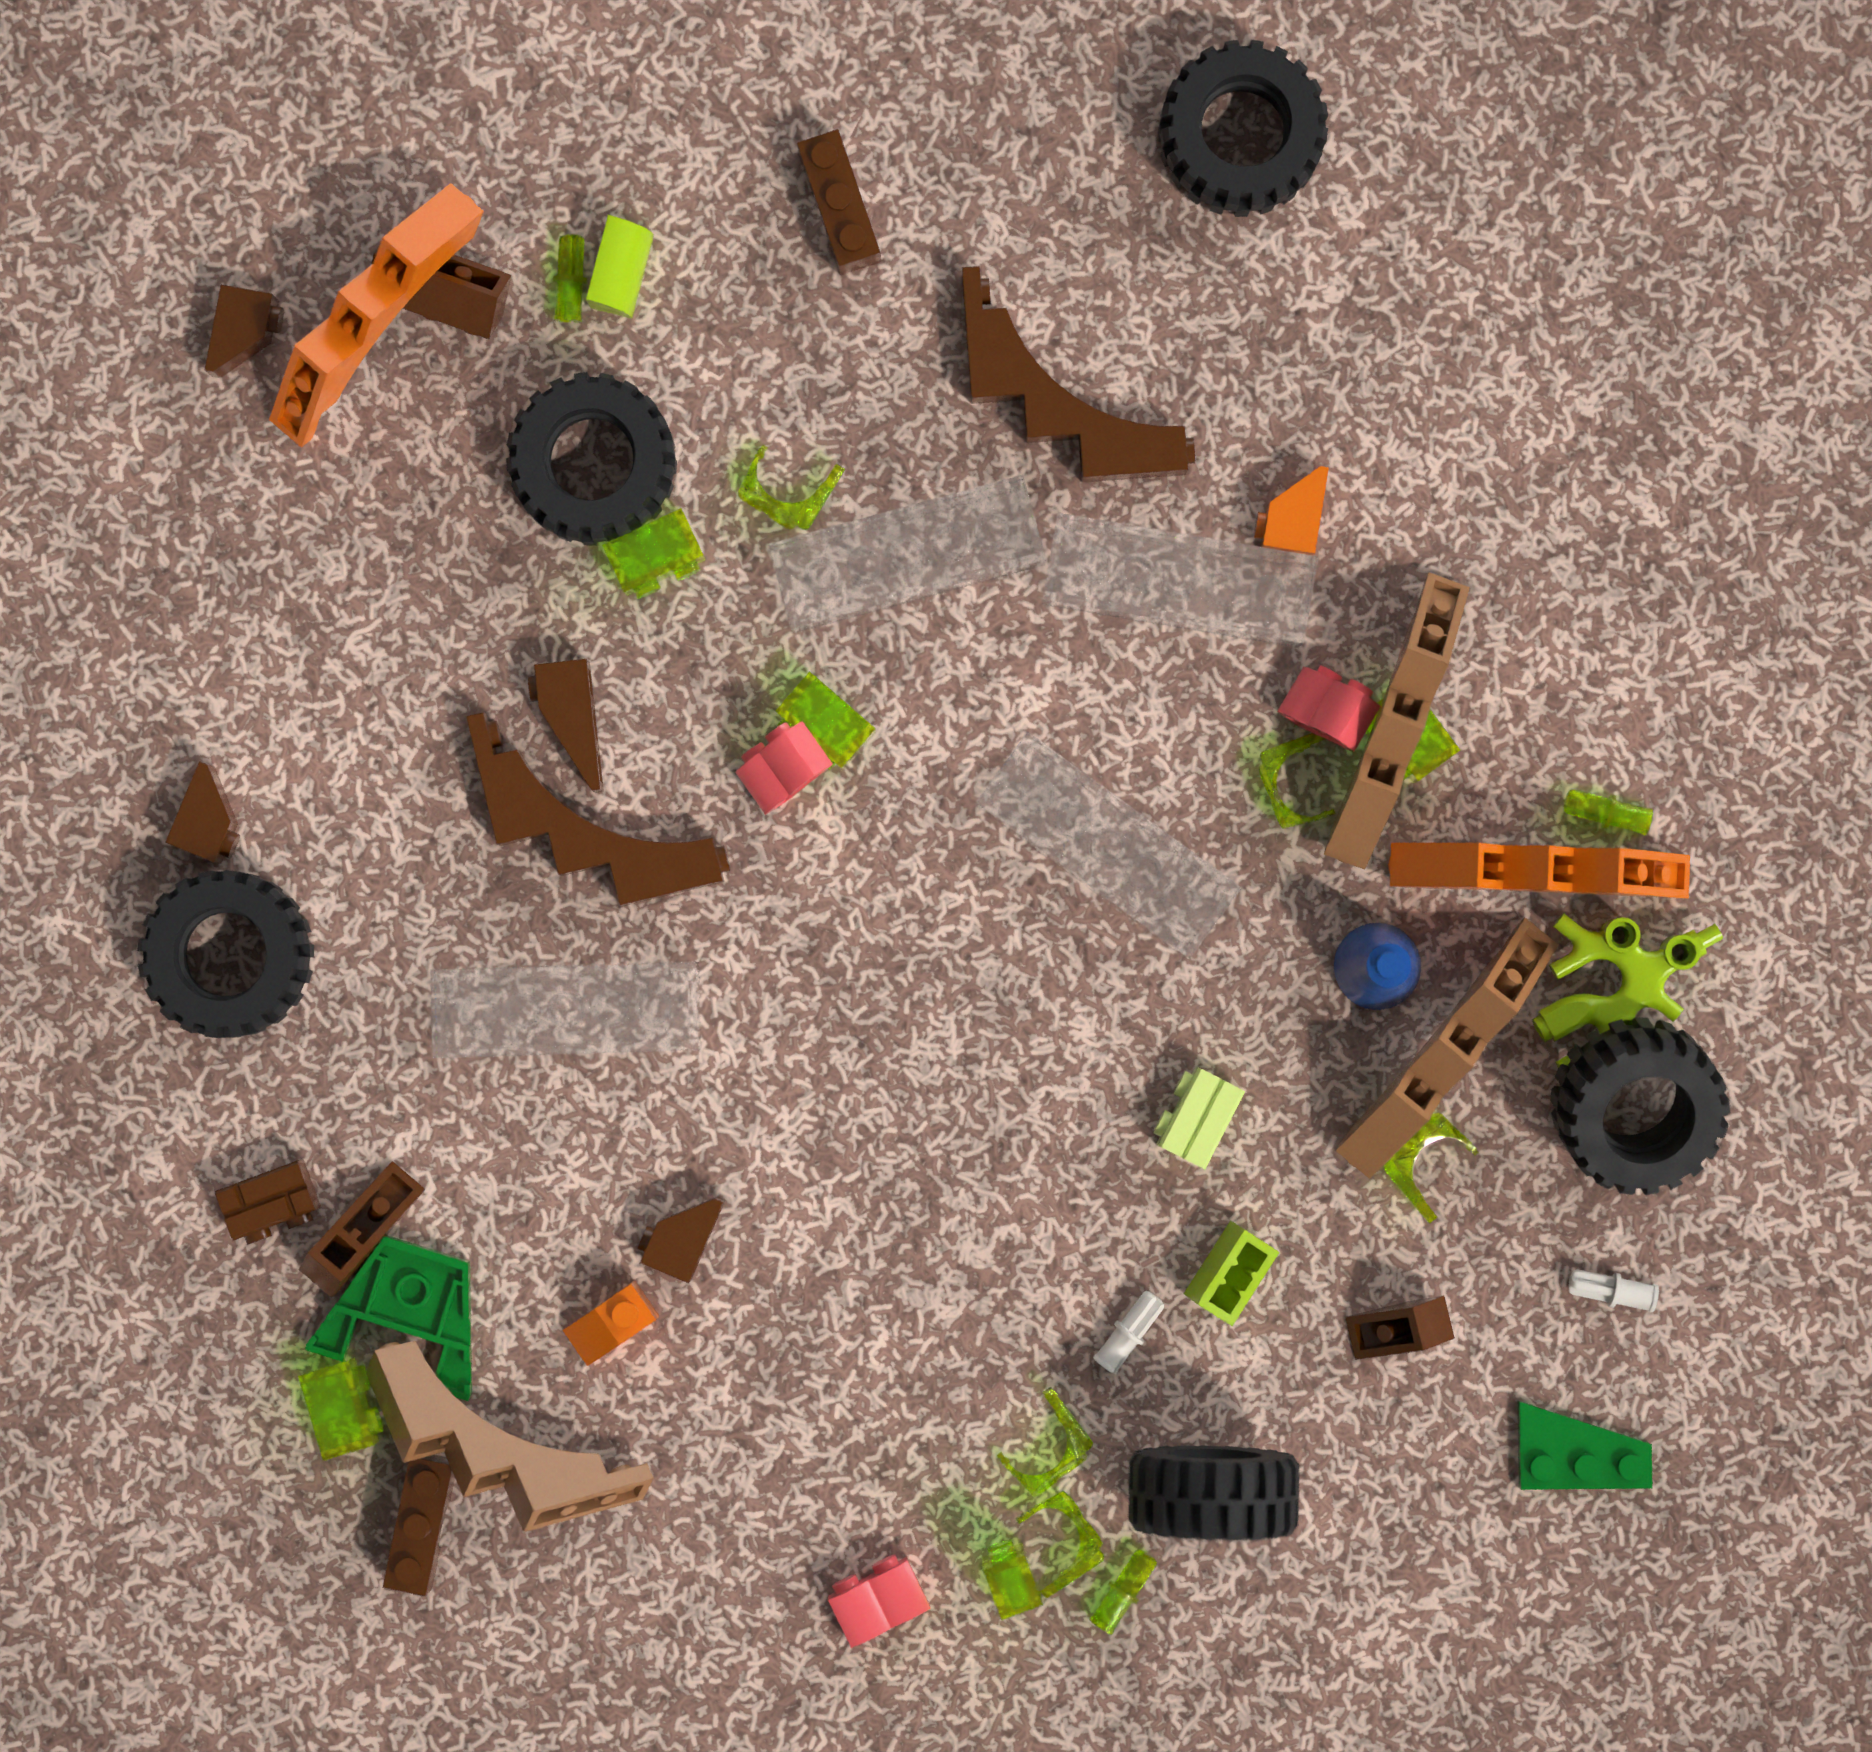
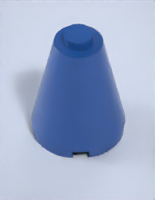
(1377, 966)

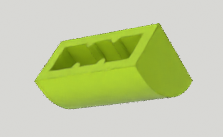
(619, 267)
(1231, 1273)

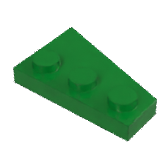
(1577, 1455)

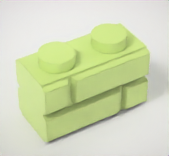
(1198, 1117)

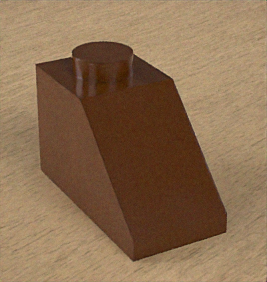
(241, 327)
(205, 818)
(680, 1240)
(1400, 1328)

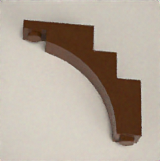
(1006, 371)
(526, 810)

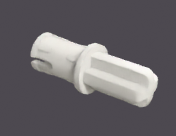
(1614, 1290)
(1129, 1332)

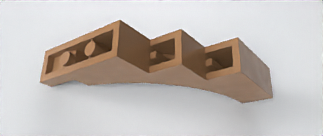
(1398, 722)
(1450, 1051)
(539, 1480)

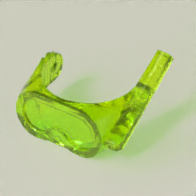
(785, 513)
(1272, 761)
(1401, 1163)
(1077, 1445)
(1089, 1550)

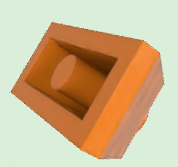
(1294, 516)
(611, 1323)

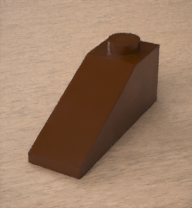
(568, 705)
(360, 1229)

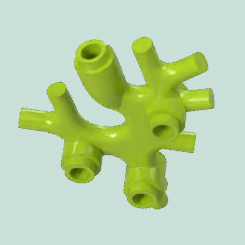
(1641, 972)

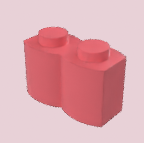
(1329, 707)
(783, 766)
(877, 1601)

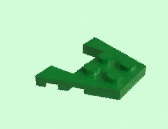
(411, 1293)

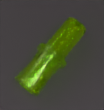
(569, 279)
(1608, 811)
(1124, 1591)

